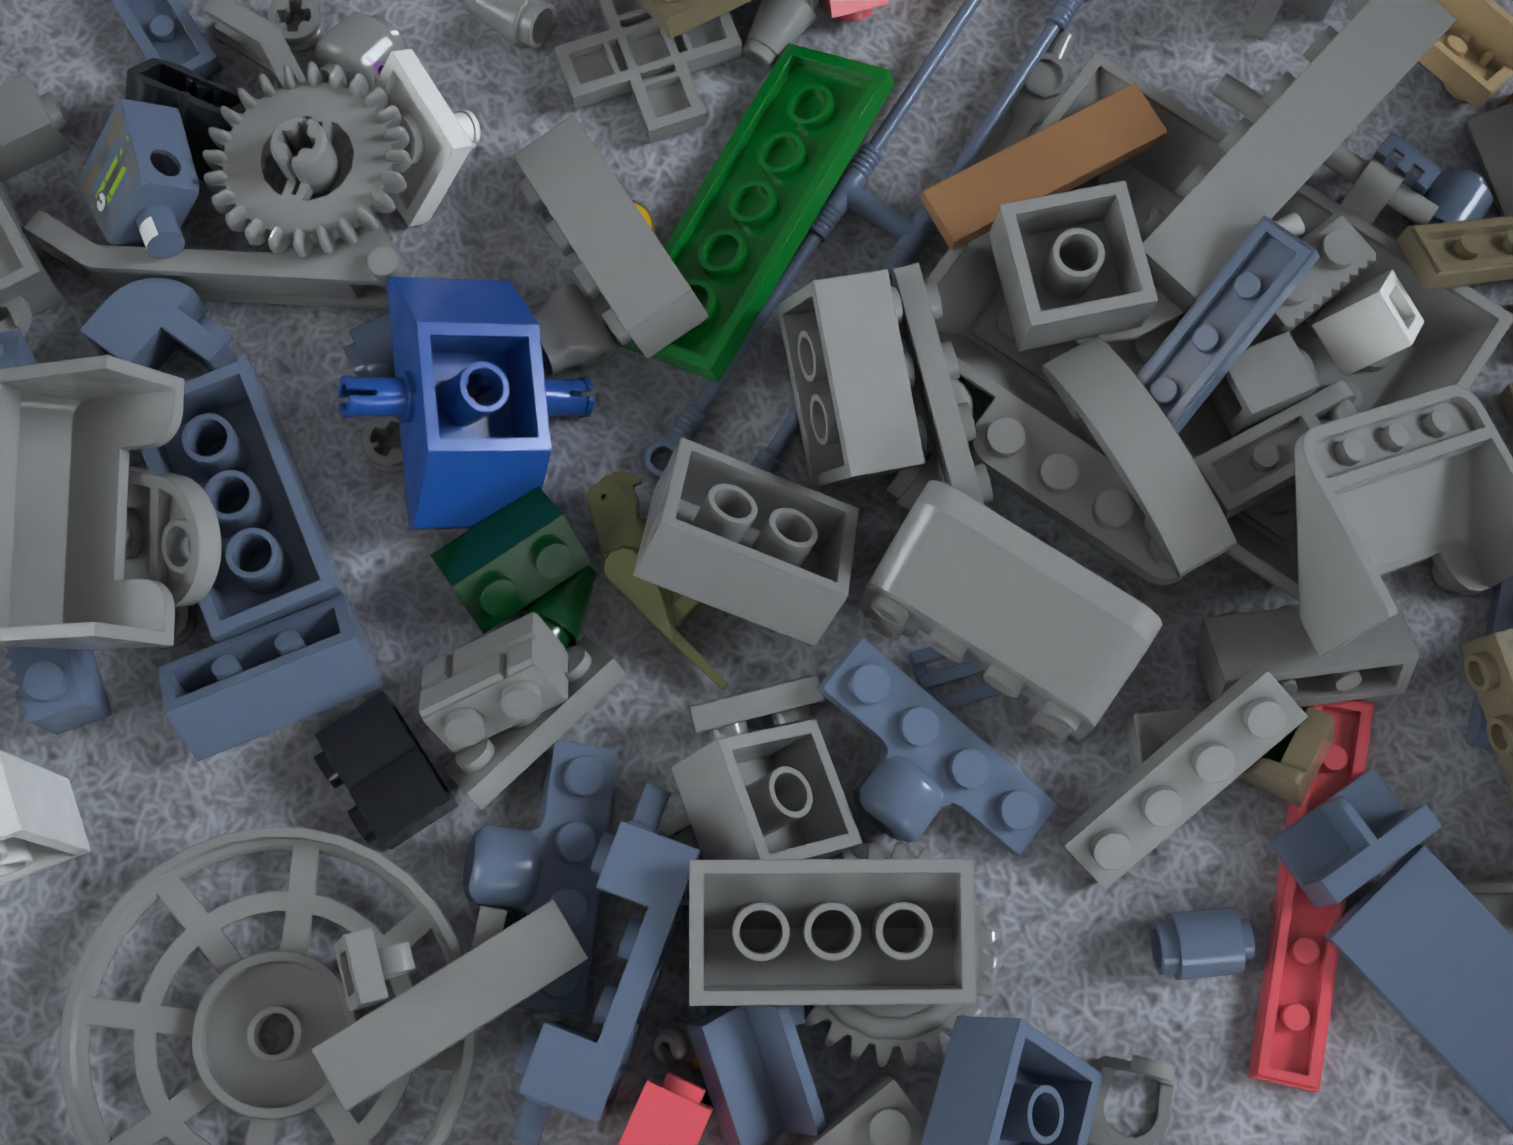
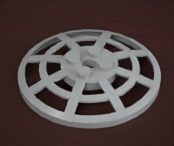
(244, 996)

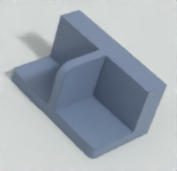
(1351, 839)

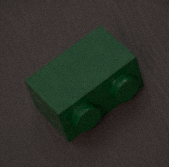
(511, 558)

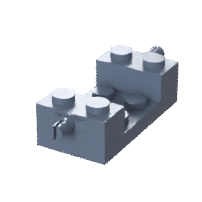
(585, 1070)

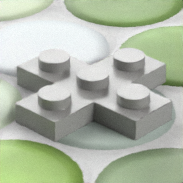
(642, 60)

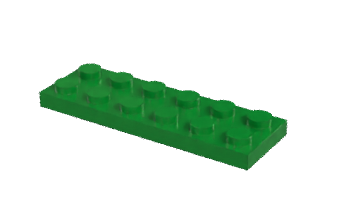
(767, 196)

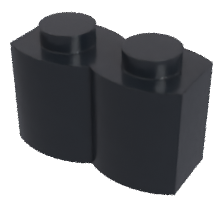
(196, 99)
(384, 771)

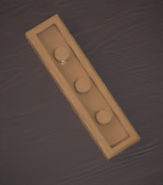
(1044, 164)

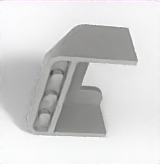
(66, 502)
(1010, 609)

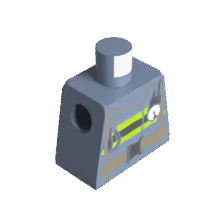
(141, 178)

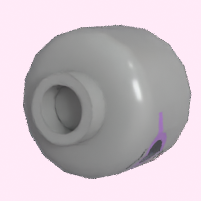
(358, 46)

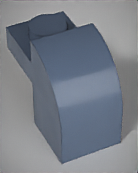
(152, 320)

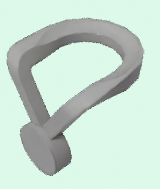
(1143, 1066)

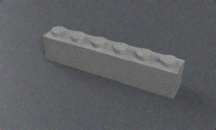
(1289, 142)

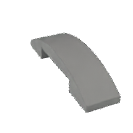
(1144, 452)

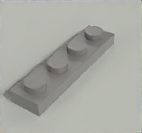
(1182, 776)

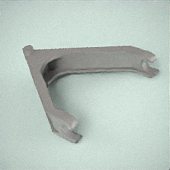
(344, 279)

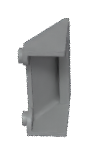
(1392, 493)

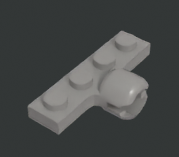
(937, 391)

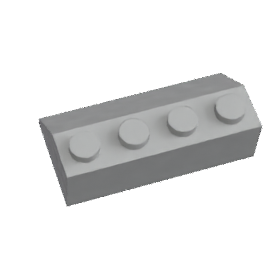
(832, 932)

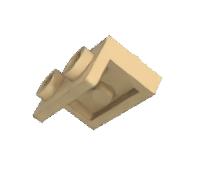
(1475, 52)

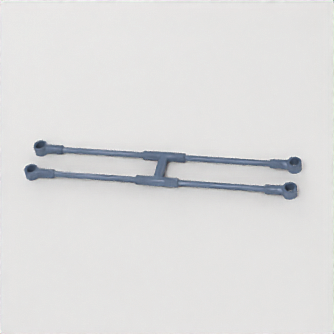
(849, 195)

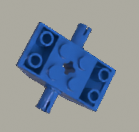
(453, 346)

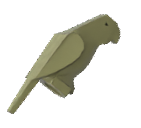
(619, 535)

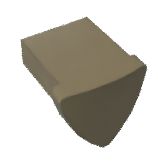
(1301, 762)

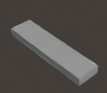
(449, 1005)

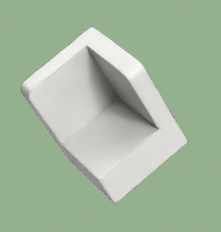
(1368, 323)

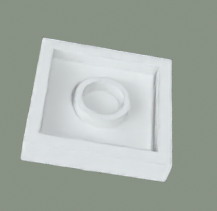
(437, 135)

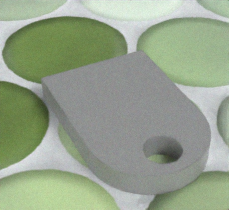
(160, 518)

